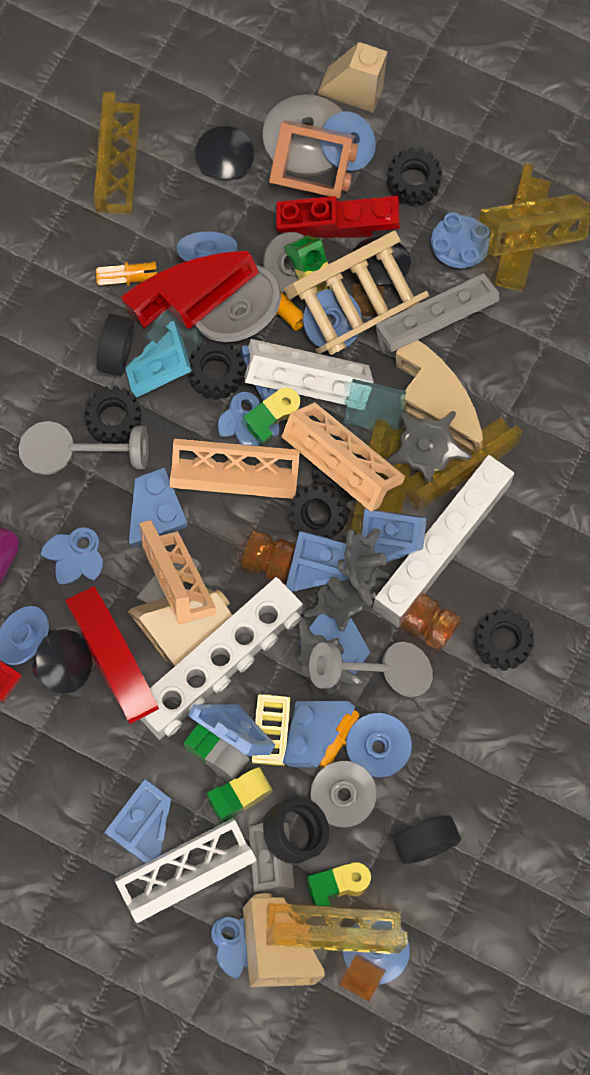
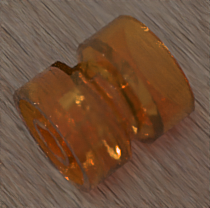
(268, 556)
(431, 622)

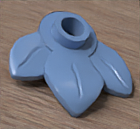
(231, 420)
(73, 560)
(230, 952)

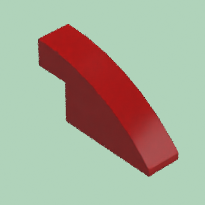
(190, 288)
(112, 655)

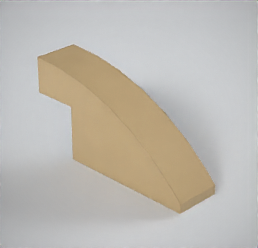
(438, 392)

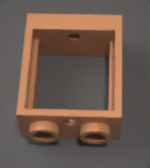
(283, 150)

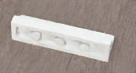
(303, 371)
(190, 881)

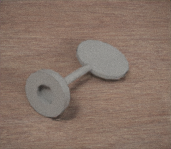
(50, 447)
(403, 665)

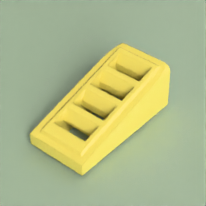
(276, 702)

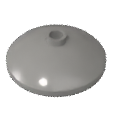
(306, 152)
(244, 311)

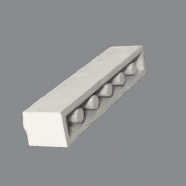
(443, 540)

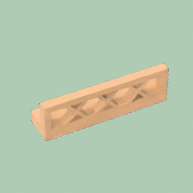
(336, 457)
(234, 474)
(171, 579)

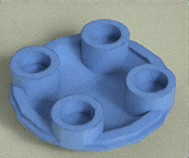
(460, 241)

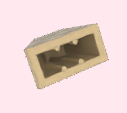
(356, 77)
(177, 640)
(275, 964)

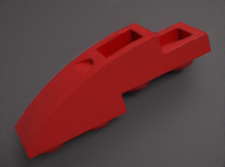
(338, 219)

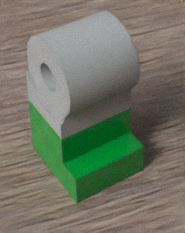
(215, 752)

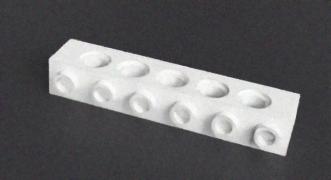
(273, 599)

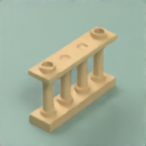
(332, 277)

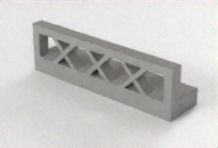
(436, 313)

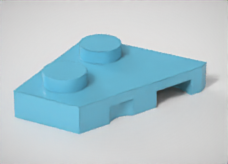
(159, 363)

